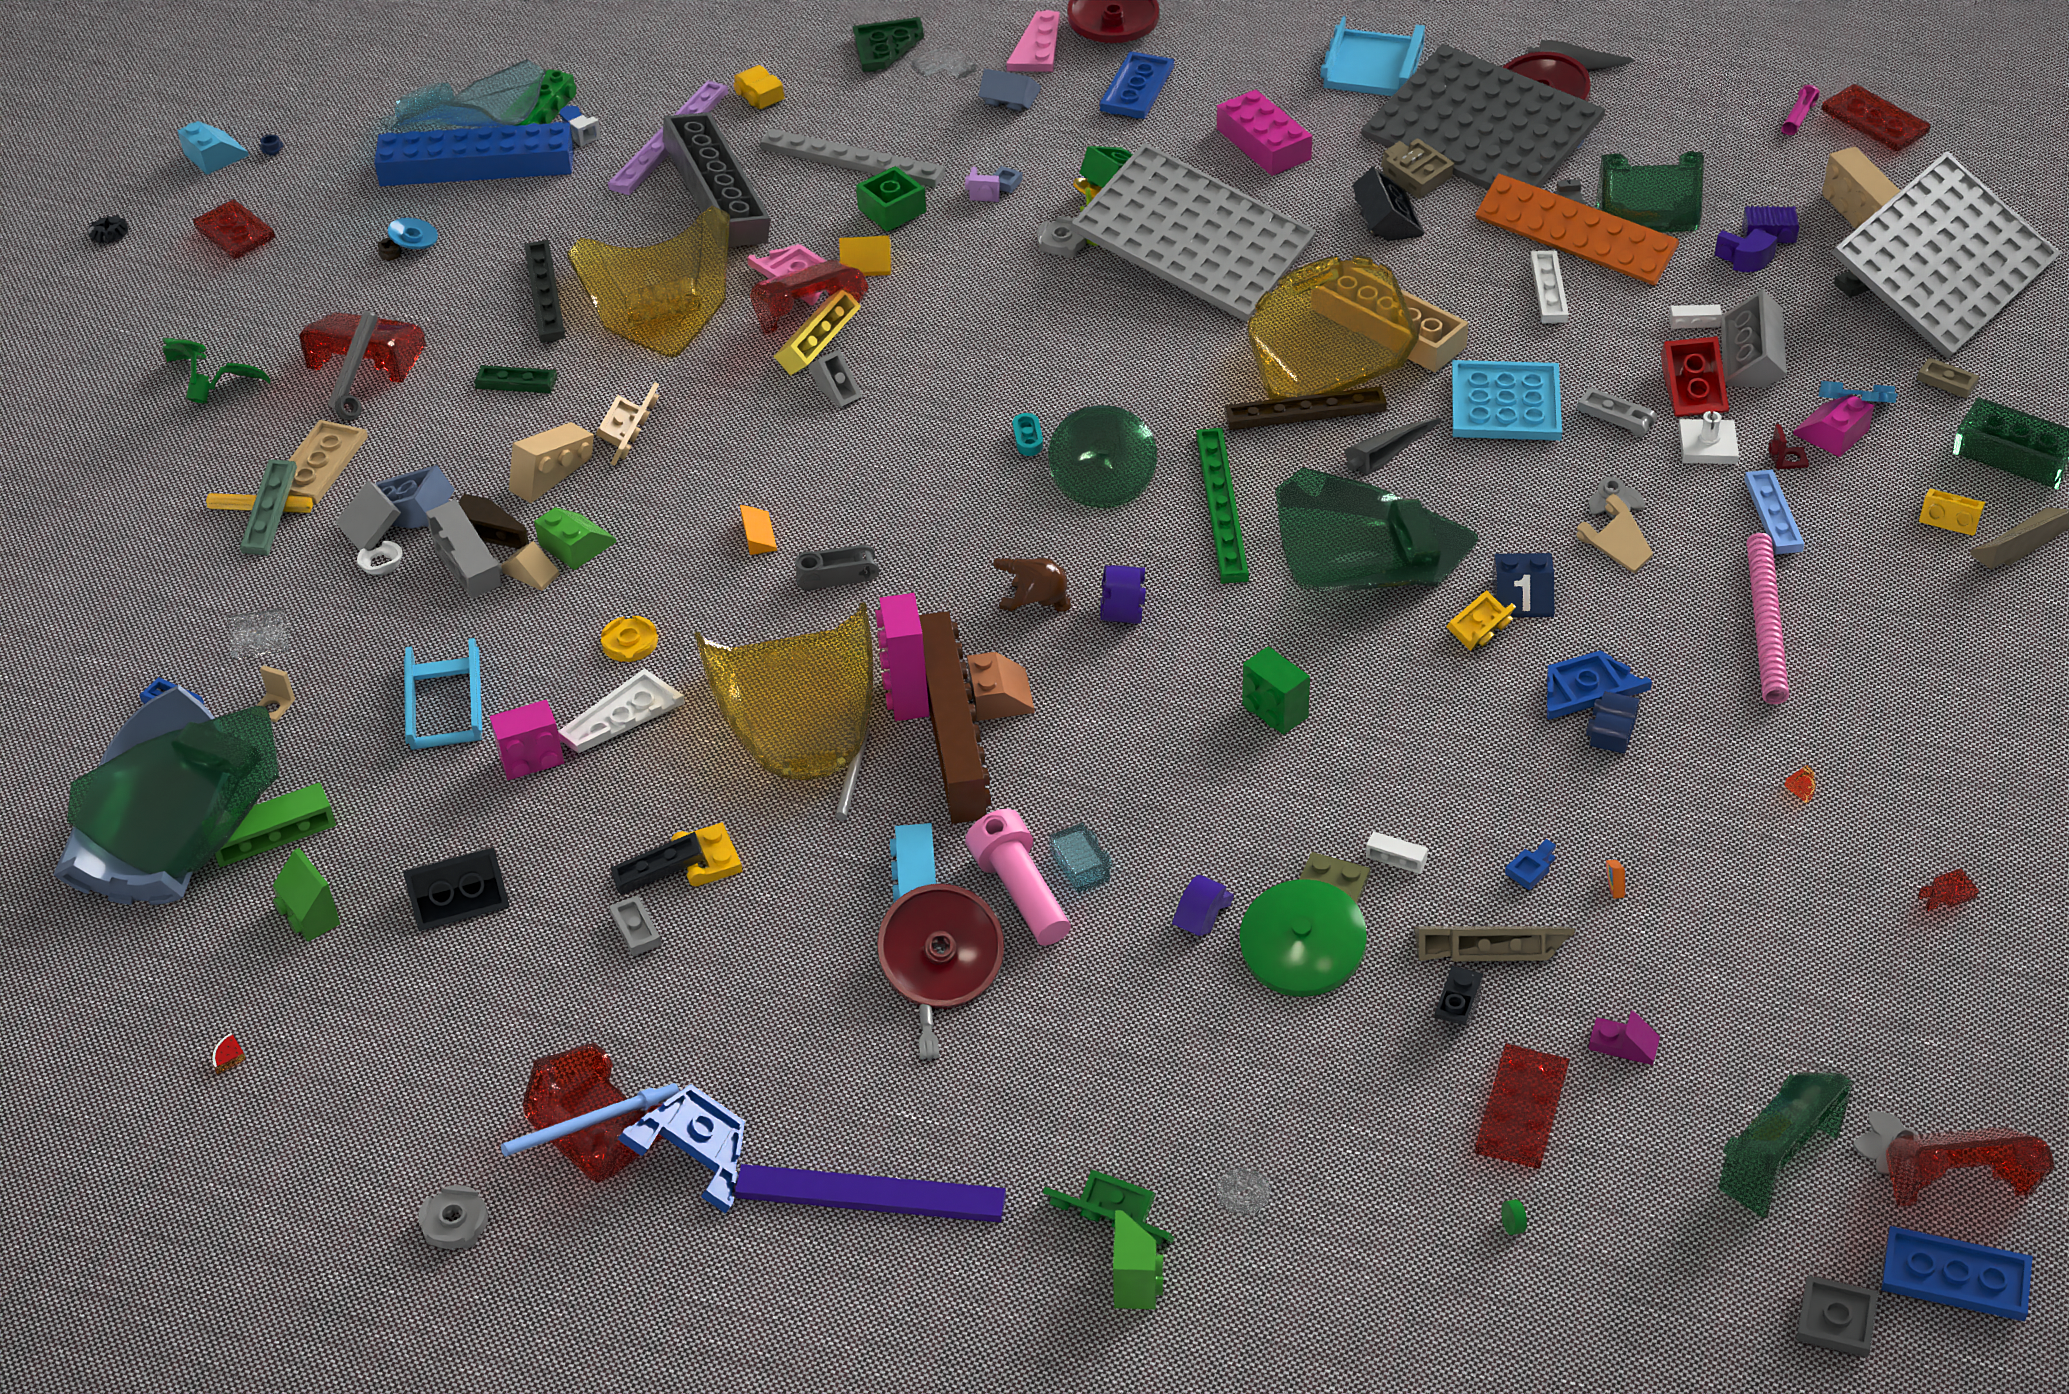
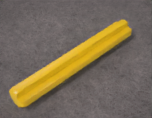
(246, 502)

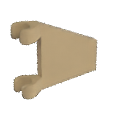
(1620, 538)

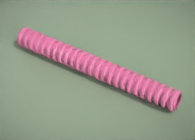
(1767, 619)

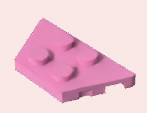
(786, 261)

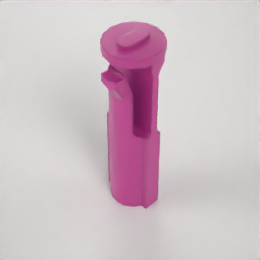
(1806, 99)

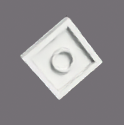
(1708, 440)

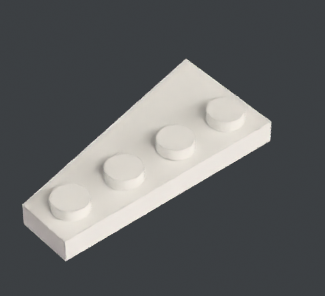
(621, 710)

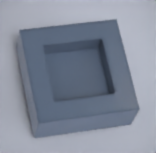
(1008, 178)

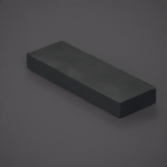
(657, 863)

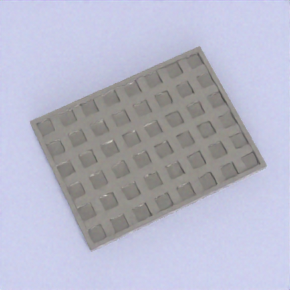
(1193, 231)
(1946, 254)

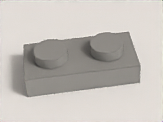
(635, 925)

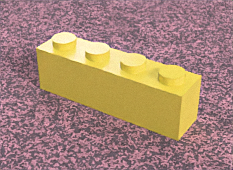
(817, 331)

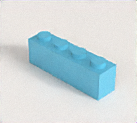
(914, 858)

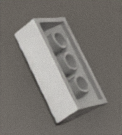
(1753, 343)

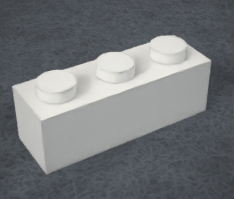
(1695, 316)
(1396, 852)

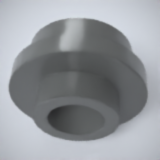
(353, 402)

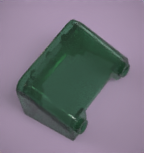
(1653, 195)

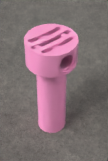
(1002, 846)

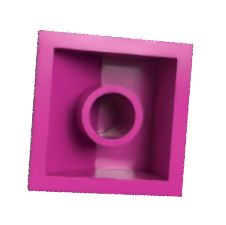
(1837, 424)

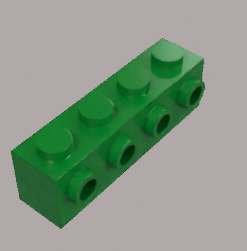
(555, 93)

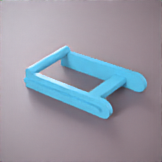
(440, 669)

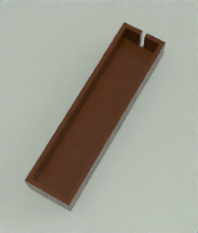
(953, 720)

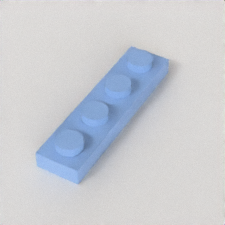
(1774, 511)

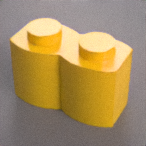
(758, 87)

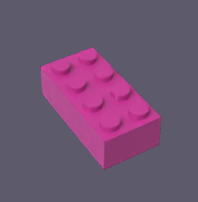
(1264, 132)
(902, 657)

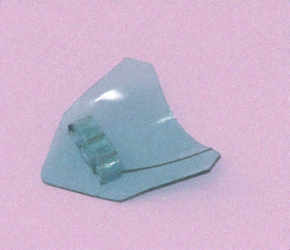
(491, 101)

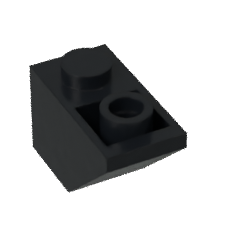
(1460, 996)

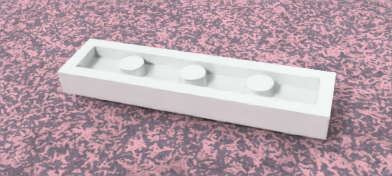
(1549, 287)

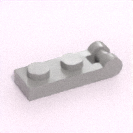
(1617, 411)

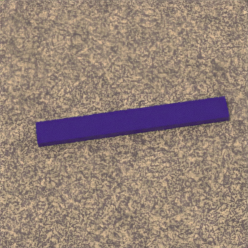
(871, 1193)

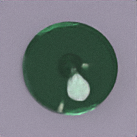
(1102, 456)

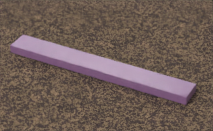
(654, 150)

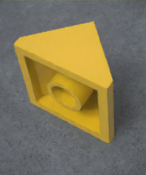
(867, 254)

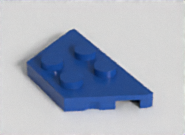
(1580, 680)

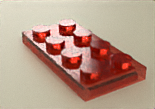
(1876, 117)
(1522, 1106)

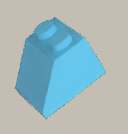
(209, 146)

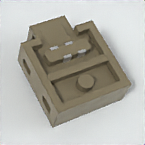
(1416, 167)

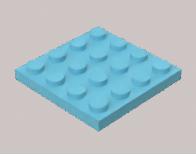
(1506, 400)

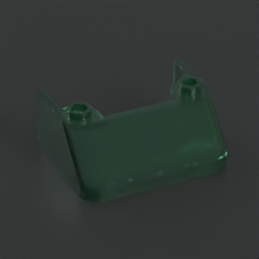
(1779, 1132)

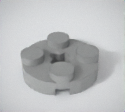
(1051, 239)
(457, 1233)

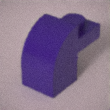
(1746, 253)
(1201, 904)

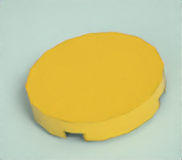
(629, 639)

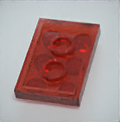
(234, 229)

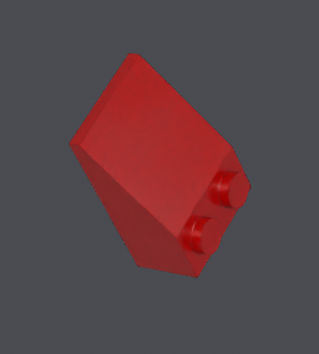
(1694, 376)

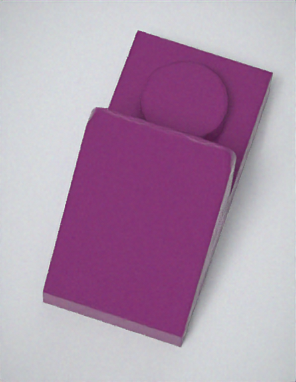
(1628, 1041)

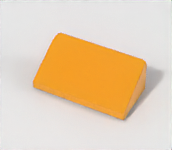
(757, 530)

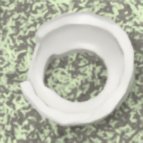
(388, 549)

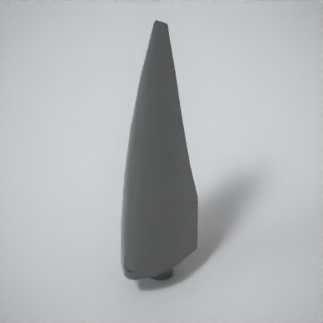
(1588, 58)
(1383, 447)

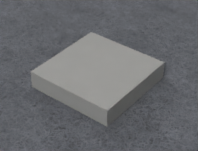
(367, 517)

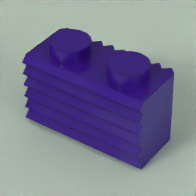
(1773, 220)

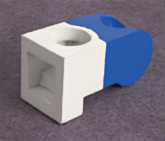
(583, 129)

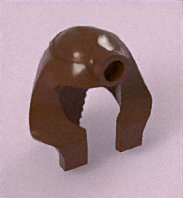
(1035, 581)

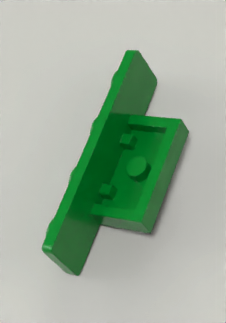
(1106, 1195)

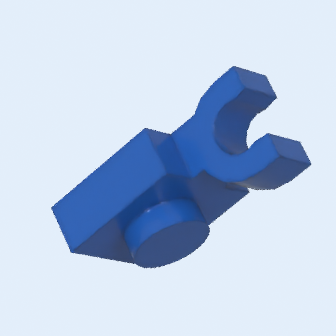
(1531, 867)

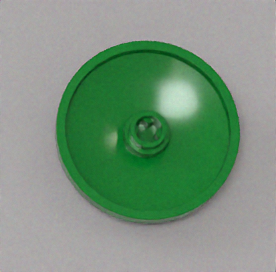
(1303, 938)

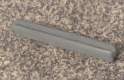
(353, 356)

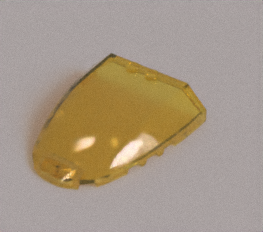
(797, 699)

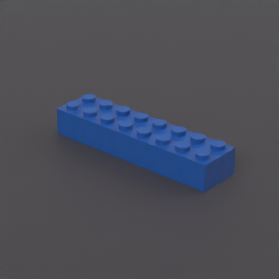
(474, 154)

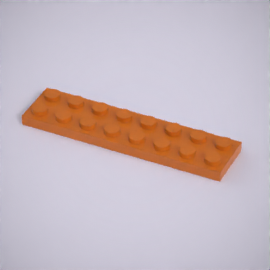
(1577, 229)

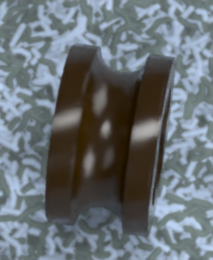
(388, 249)

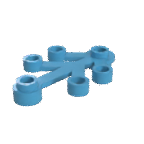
(1880, 392)

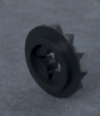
(116, 229)

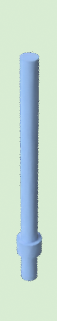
(642, 1101)

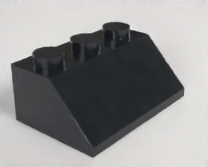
(1386, 207)
(456, 888)

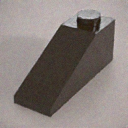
(493, 522)

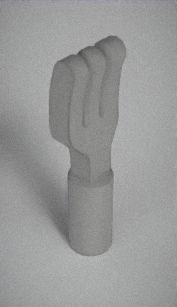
(928, 1040)

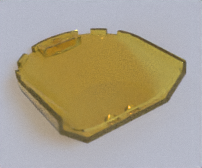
(1330, 328)

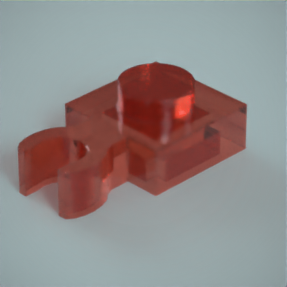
(1950, 887)

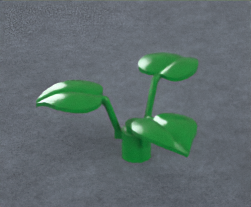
(198, 383)

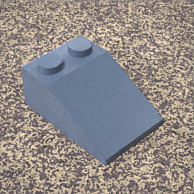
(416, 494)

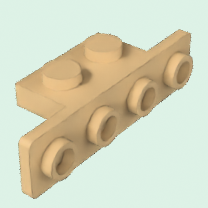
(622, 421)

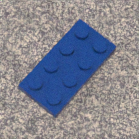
(1136, 85)
(1957, 1273)

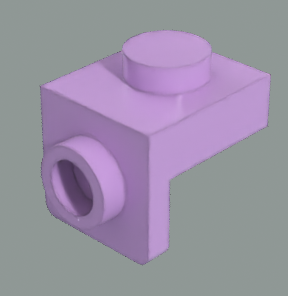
(982, 186)

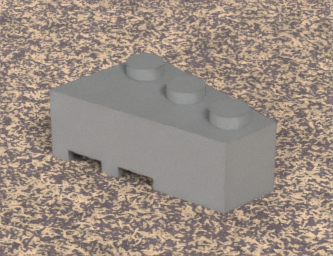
(463, 549)

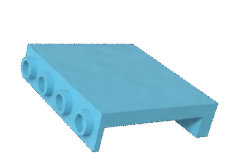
(1371, 60)

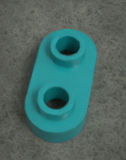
(1027, 434)

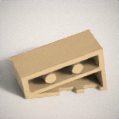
(547, 459)

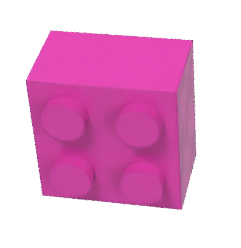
(527, 739)

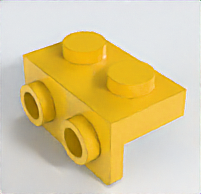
(1479, 620)

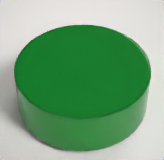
(1514, 1217)

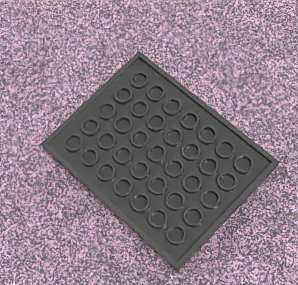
(1485, 119)

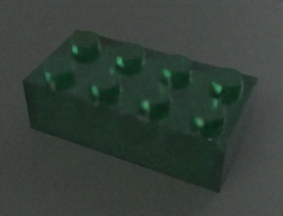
(2014, 442)

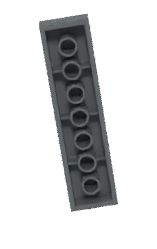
(716, 176)

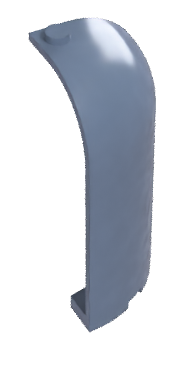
(92, 868)

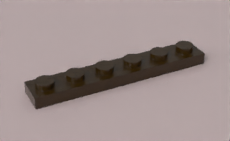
(1305, 408)

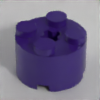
(1122, 594)

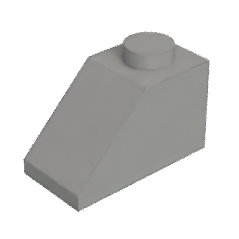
(835, 378)

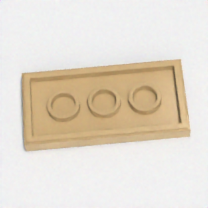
(324, 457)

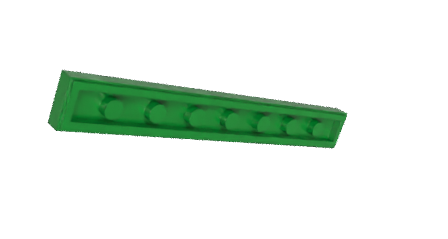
(1222, 506)

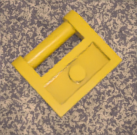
(718, 853)

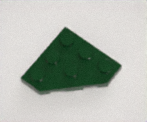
(885, 41)

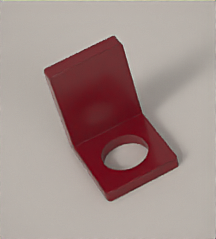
(1778, 451)

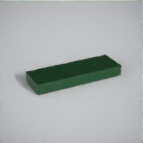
(515, 379)

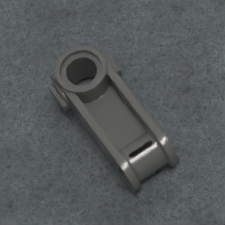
(835, 567)

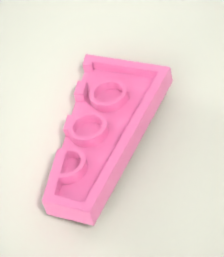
(1037, 45)

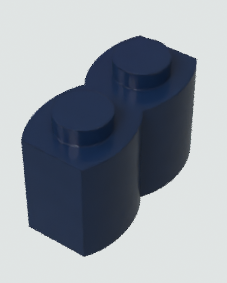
(1613, 722)

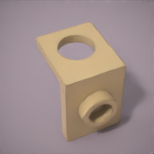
(278, 691)

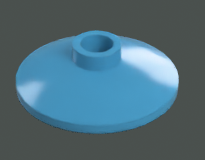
(412, 233)

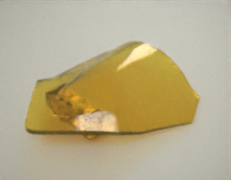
(659, 291)

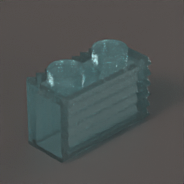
(1080, 857)

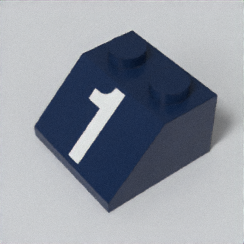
(1525, 582)

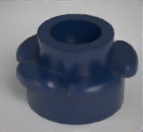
(271, 144)

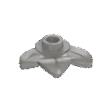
(1628, 495)
(1875, 1143)

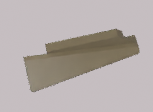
(2023, 538)
(1490, 942)

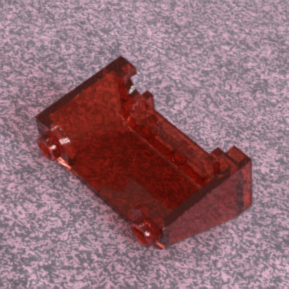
(775, 296)
(391, 346)
(575, 1085)
(1926, 1157)

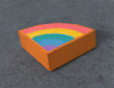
(1616, 878)

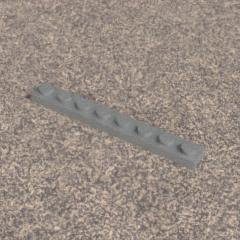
(849, 156)

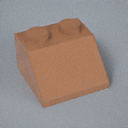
(998, 686)

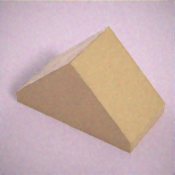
(531, 567)

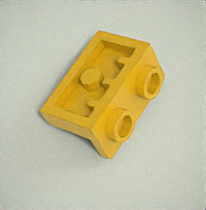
(1951, 511)

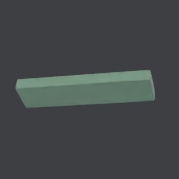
(268, 507)

